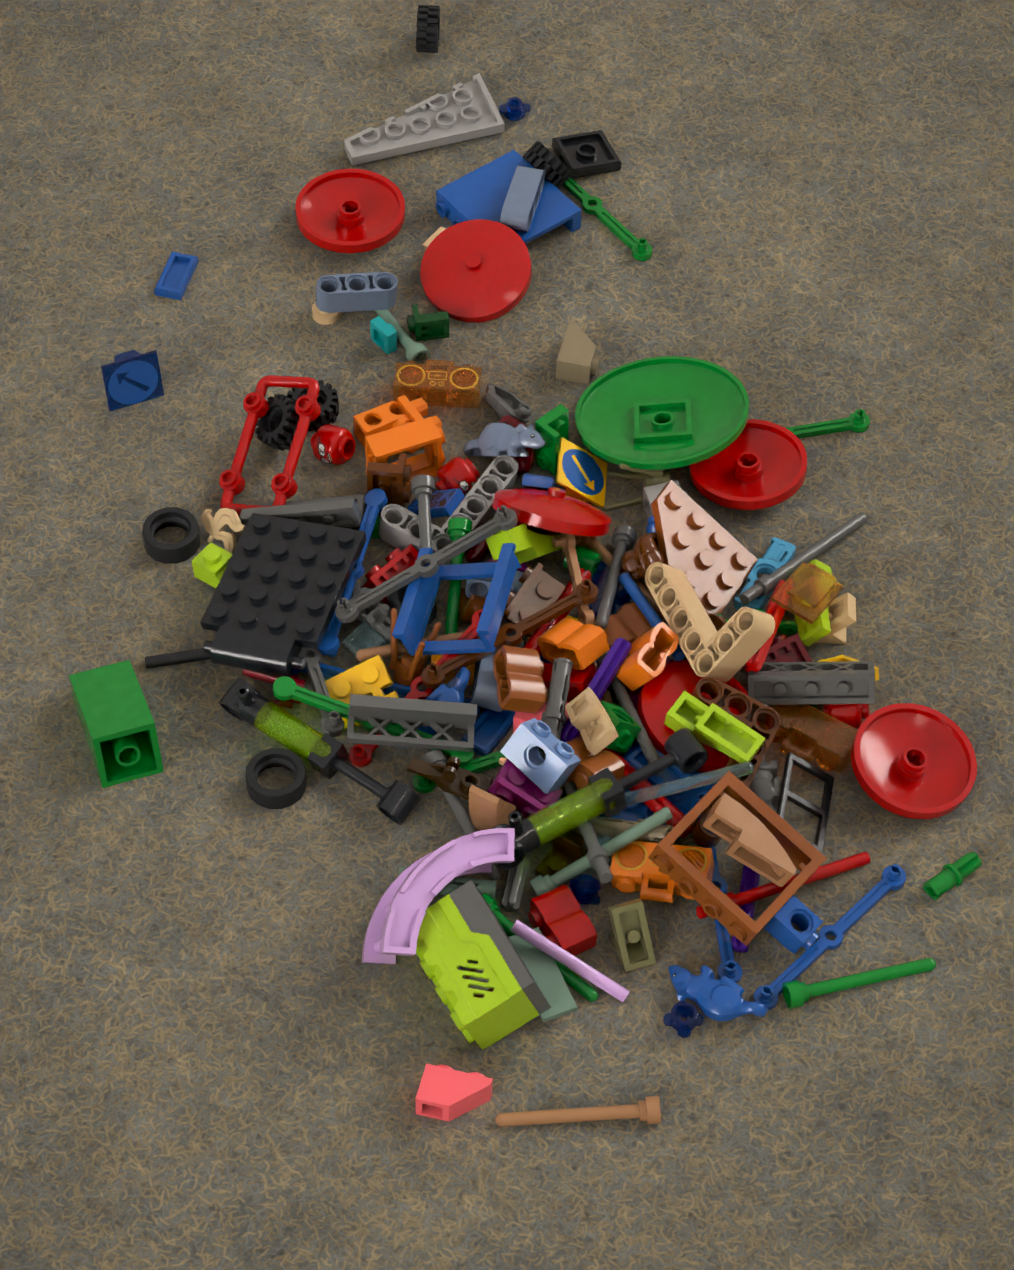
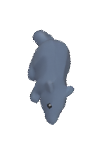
(504, 440)

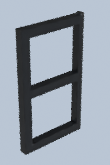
(785, 795)

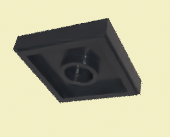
(586, 153)

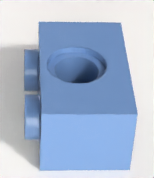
(524, 753)

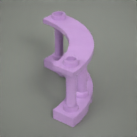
(402, 907)

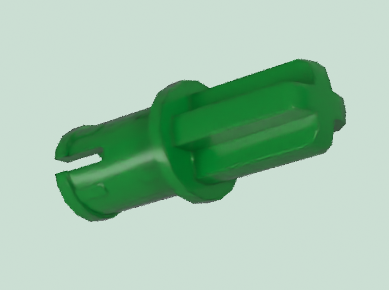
(952, 875)

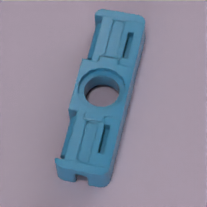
(775, 557)

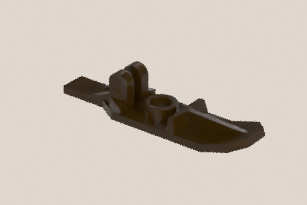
(450, 776)

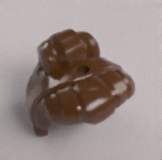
(644, 554)

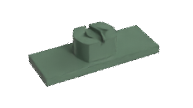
(548, 978)

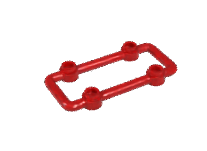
(256, 407)

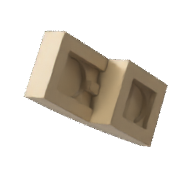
(592, 721)

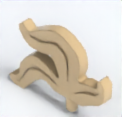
(223, 518)

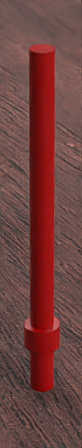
(772, 889)

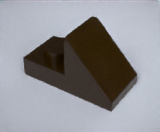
(565, 851)

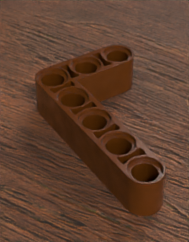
(750, 713)

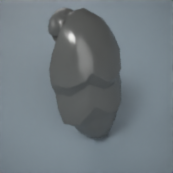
(507, 403)

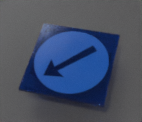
(132, 379)

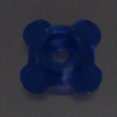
(514, 109)
(585, 889)
(685, 1010)

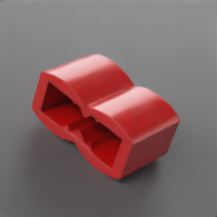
(562, 920)

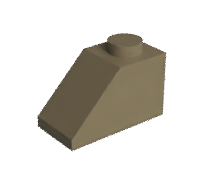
(577, 356)

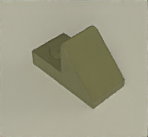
(631, 935)

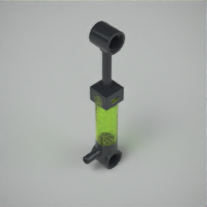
(320, 750)
(602, 795)

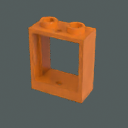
(407, 437)

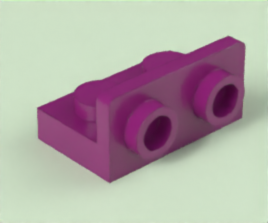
(520, 791)

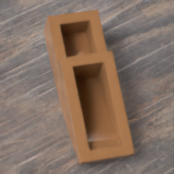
(487, 810)
(749, 840)

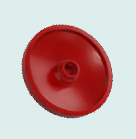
(350, 210)
(476, 270)
(755, 470)
(554, 511)
(661, 694)
(913, 761)

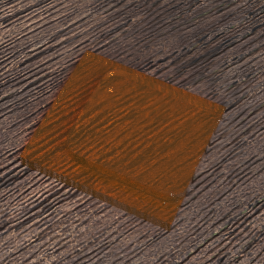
(807, 592)

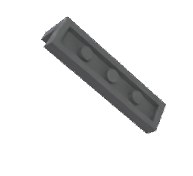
(332, 511)
(813, 683)
(415, 713)

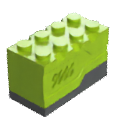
(477, 968)

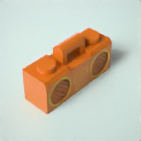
(636, 872)

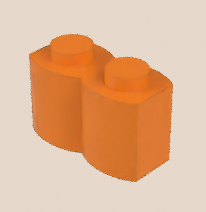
(575, 642)
(648, 656)

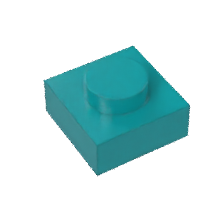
(383, 335)

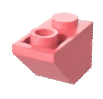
(450, 1092)

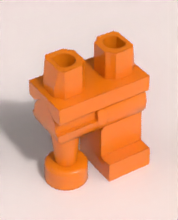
(391, 416)

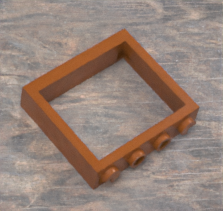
(701, 889)

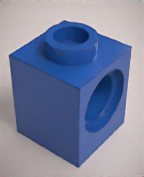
(794, 912)

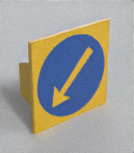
(581, 473)

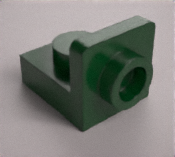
(428, 326)

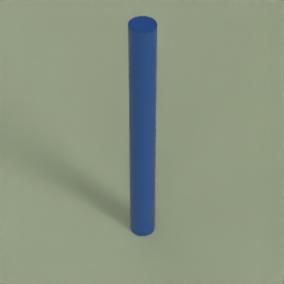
(645, 607)

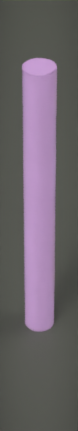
(570, 961)

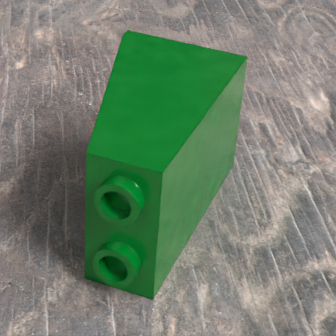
(117, 723)

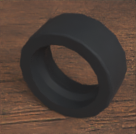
(174, 552)
(271, 797)

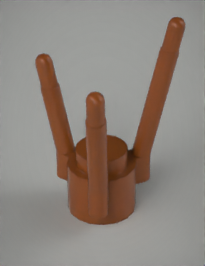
(408, 666)

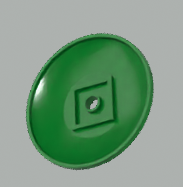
(697, 399)

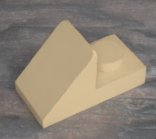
(841, 614)

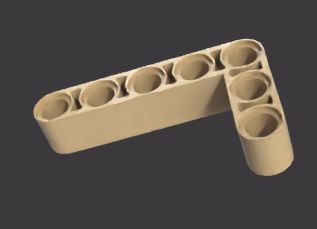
(708, 651)

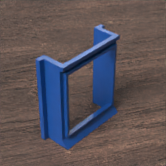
(423, 591)

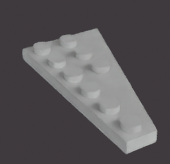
(435, 122)

